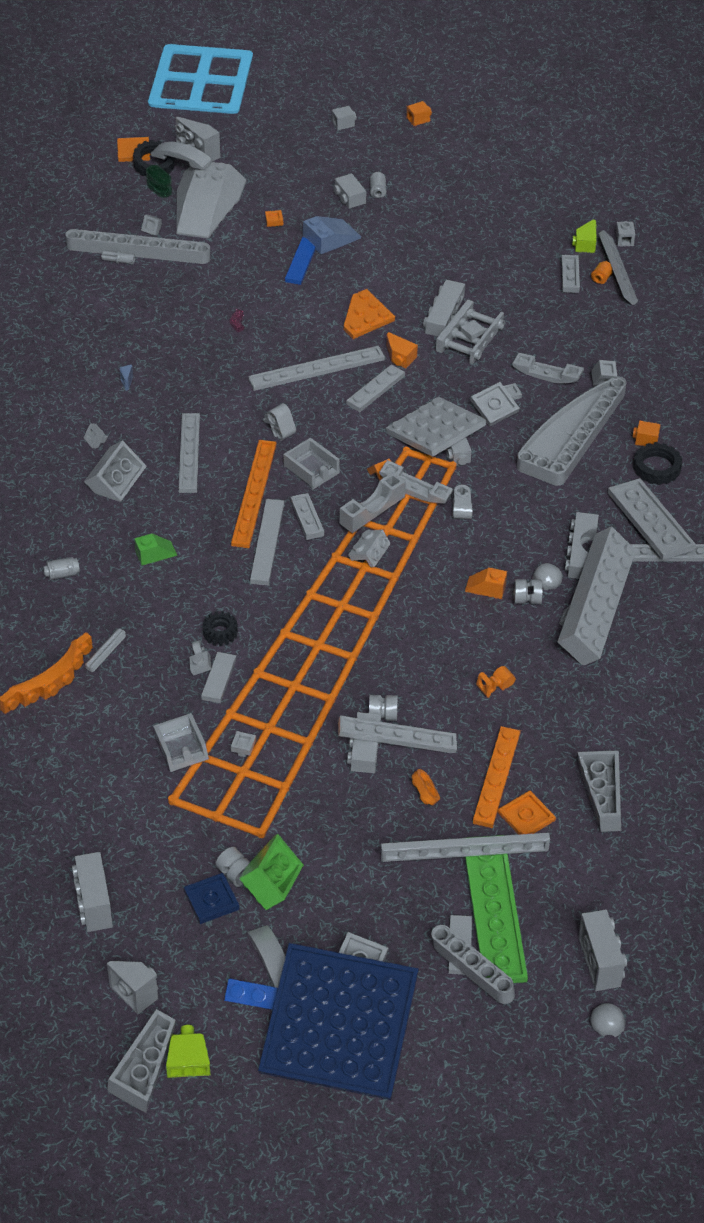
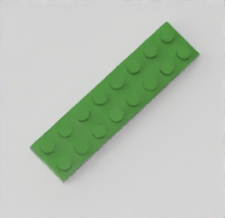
(496, 914)

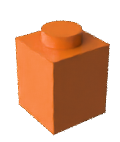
(418, 113)
(646, 433)

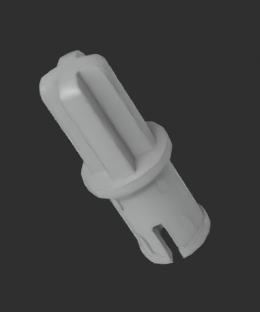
(118, 257)

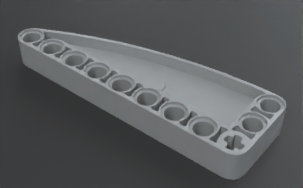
(568, 434)

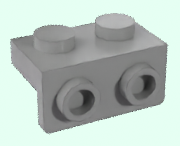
(370, 547)

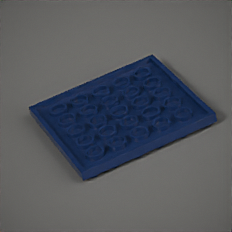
(339, 1021)

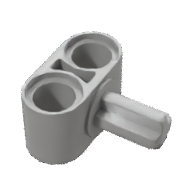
(280, 421)

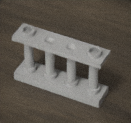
(452, 331)

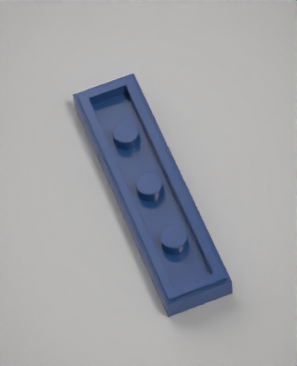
(300, 262)

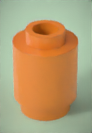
(602, 272)

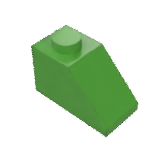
(153, 548)

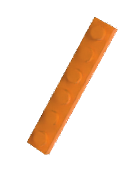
(496, 777)

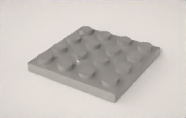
(435, 426)

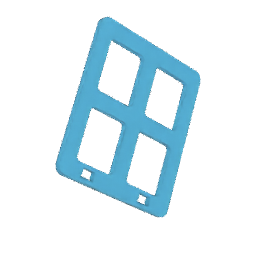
(201, 78)

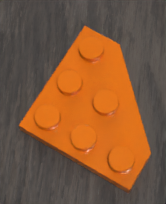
(366, 314)

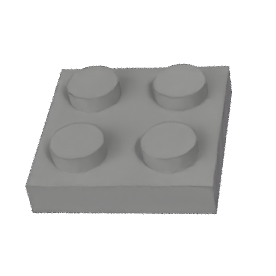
(494, 404)

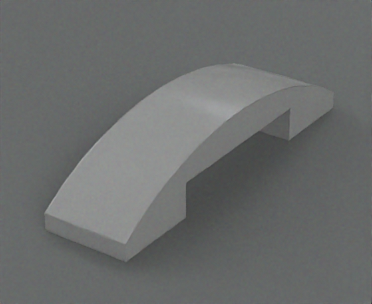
(182, 151)
(528, 366)
(417, 488)
(269, 952)

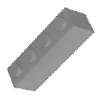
(444, 307)

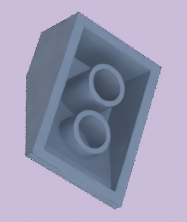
(328, 233)

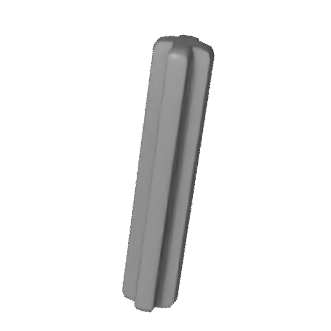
(104, 651)

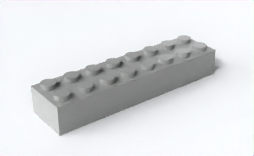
(597, 596)

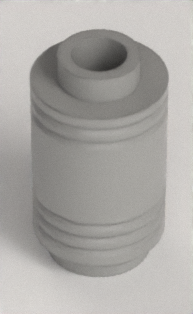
(378, 185)
(61, 568)

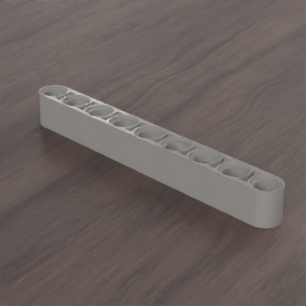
(139, 245)

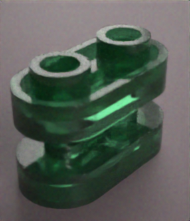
(159, 181)

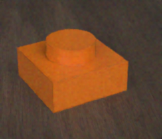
(274, 218)

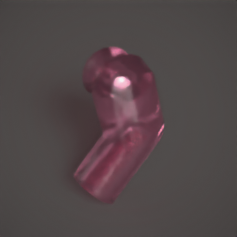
(236, 319)

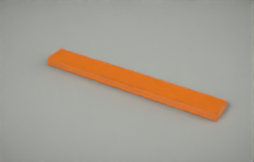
(253, 494)

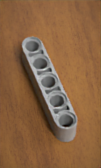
(475, 972)

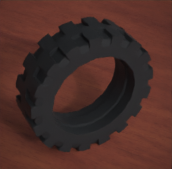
(146, 148)
(655, 476)

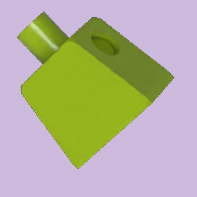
(187, 1054)

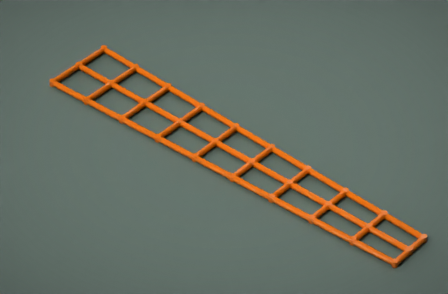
(317, 645)

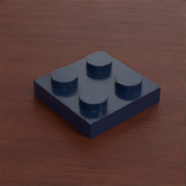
(211, 898)

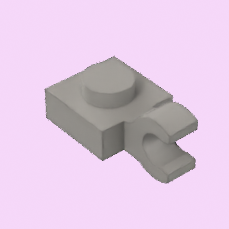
(201, 660)

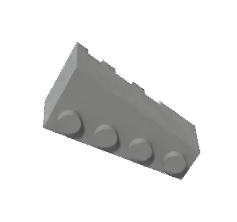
(602, 783)
(141, 1066)

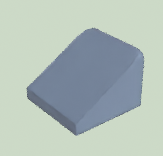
(126, 376)

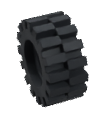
(220, 636)

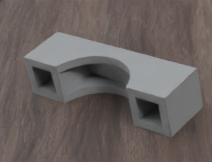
(388, 492)
(584, 530)

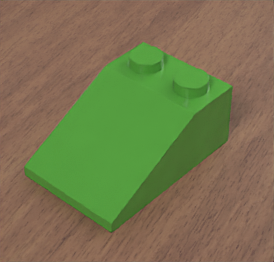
(272, 873)

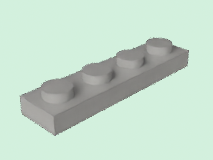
(375, 388)

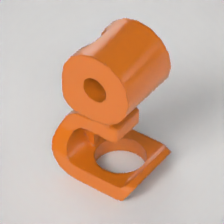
(501, 677)

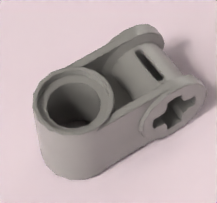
(462, 503)

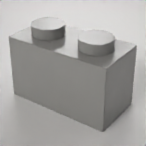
(350, 191)

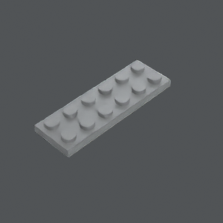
(651, 519)

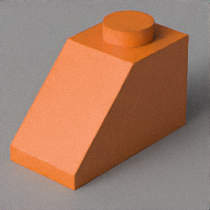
(401, 350)
(488, 582)

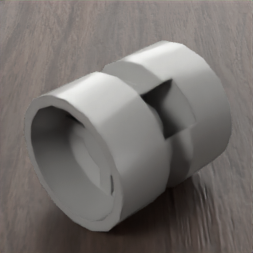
(521, 591)
(385, 706)
(232, 864)

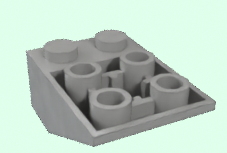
(198, 136)

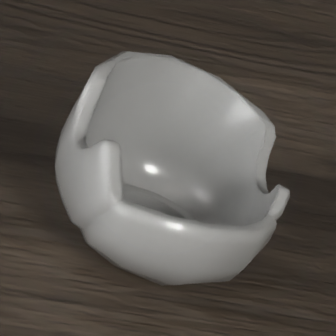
(550, 576)
(607, 1020)

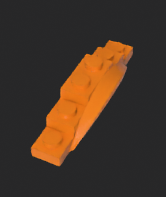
(49, 681)

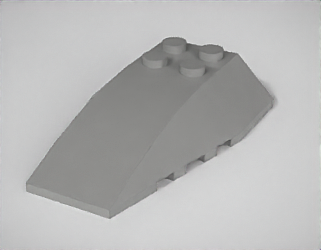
(206, 198)

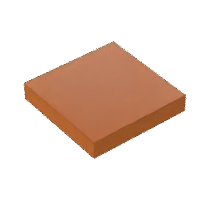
(126, 148)
(526, 814)

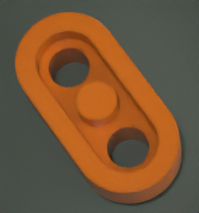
(425, 786)

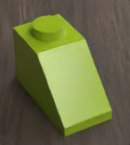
(585, 238)

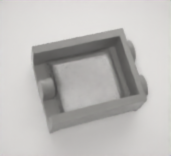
(312, 463)
(181, 742)

